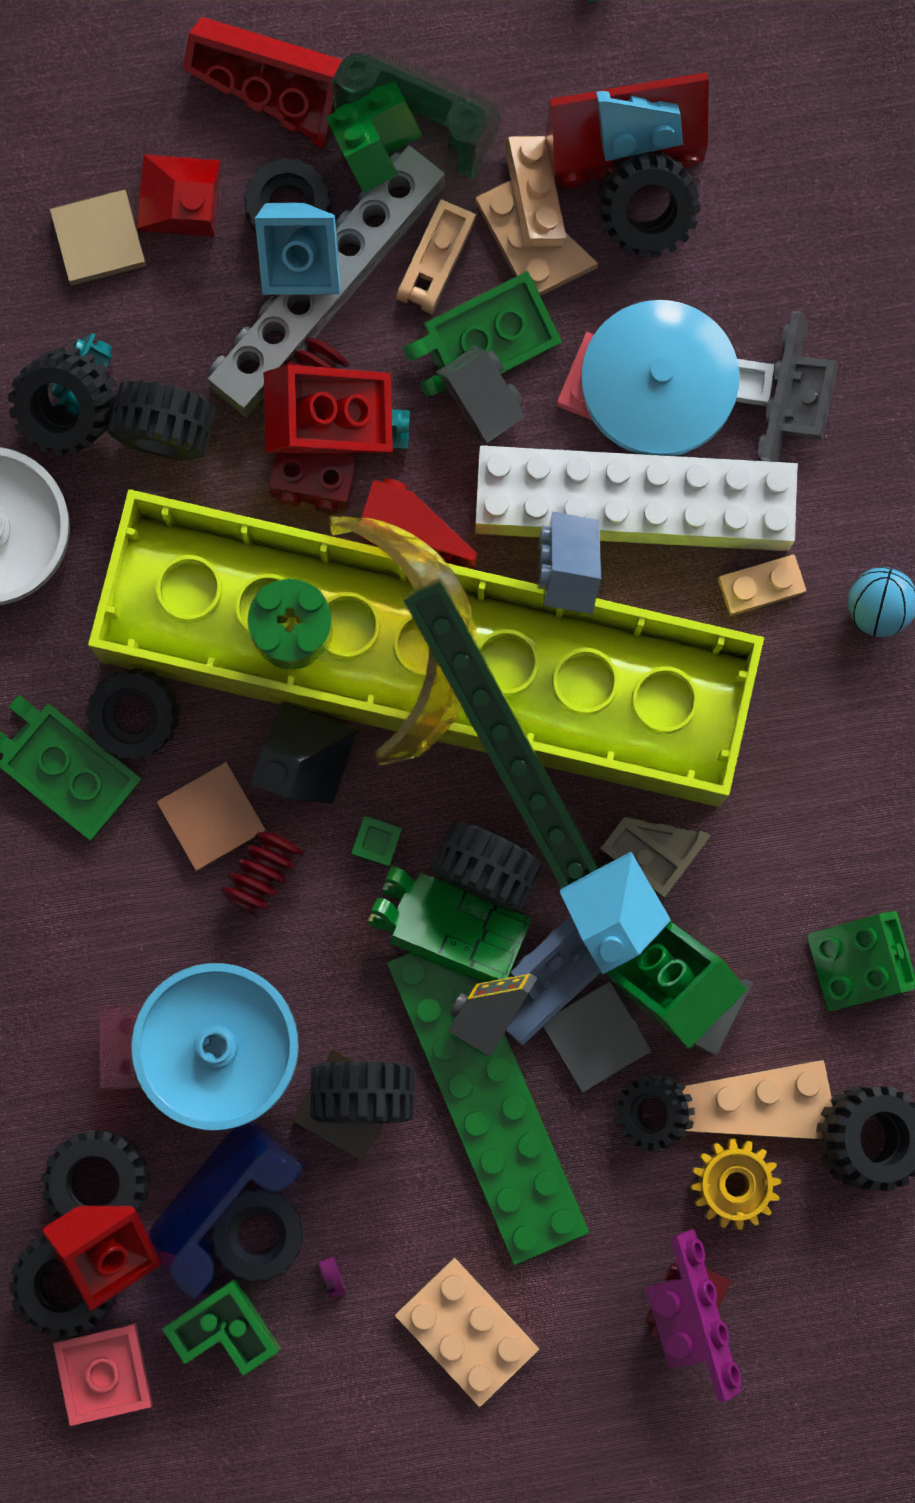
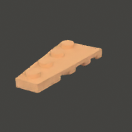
(763, 1102)

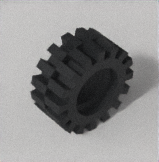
(676, 1105)

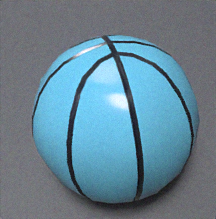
(882, 602)

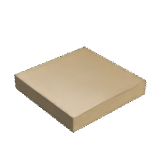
(98, 237)

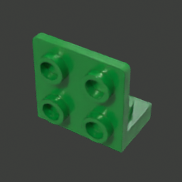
(862, 960)

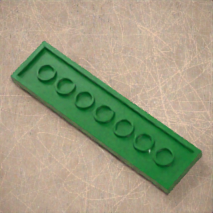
(491, 1115)

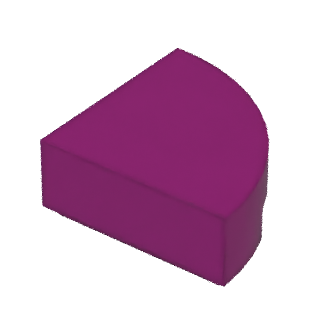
(331, 1275)

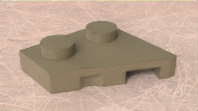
(658, 848)

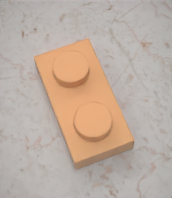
(762, 585)

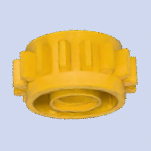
(757, 1190)

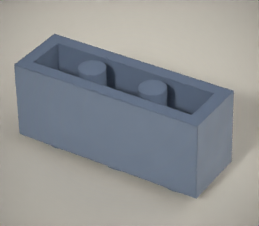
(570, 562)

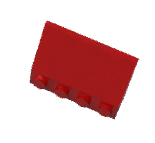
(575, 133)

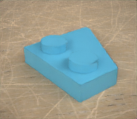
(637, 126)

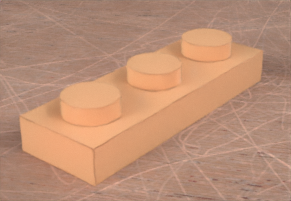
(535, 191)

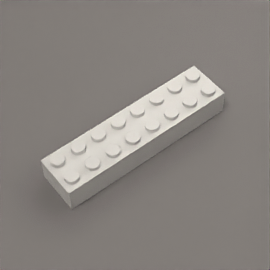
(639, 497)

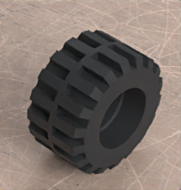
(664, 230)
(39, 417)
(161, 420)
(486, 866)
(362, 1092)
(94, 1144)
(843, 1145)
(37, 1307)

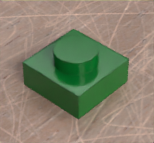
(376, 841)

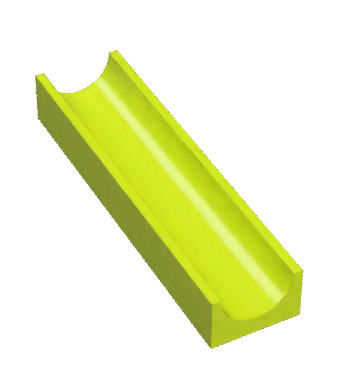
(596, 693)

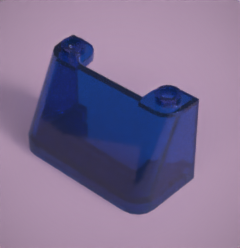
(178, 1233)

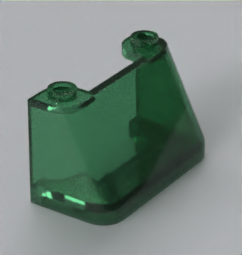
(468, 116)

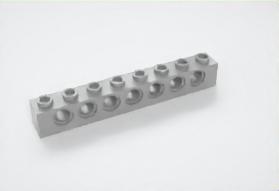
(424, 184)

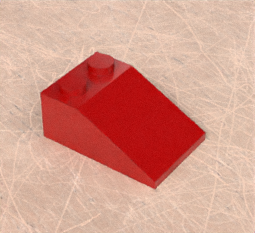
(327, 411)
(400, 507)

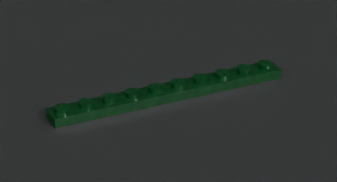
(500, 731)

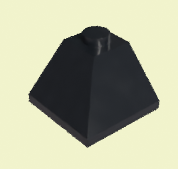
(304, 755)

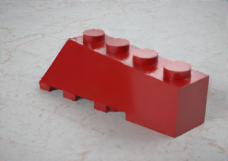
(267, 74)

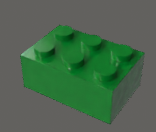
(679, 984)

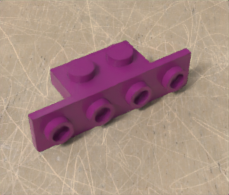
(690, 1318)

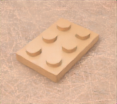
(467, 1332)

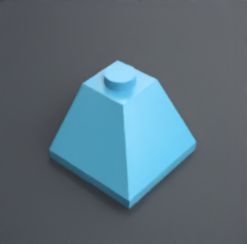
(297, 250)
(615, 911)

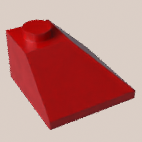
(179, 195)
(101, 1250)

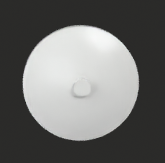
(31, 526)

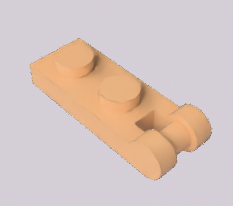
(436, 255)

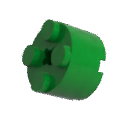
(274, 606)

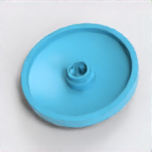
(659, 378)
(215, 1046)

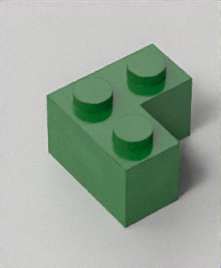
(371, 131)
(225, 1318)

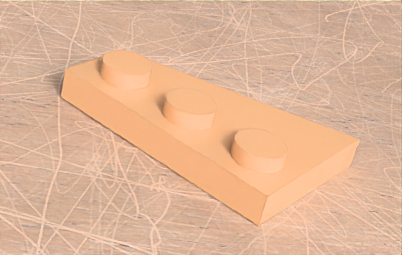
(547, 266)

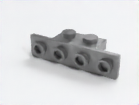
(800, 395)

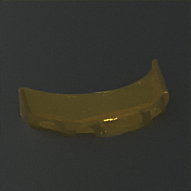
(437, 703)

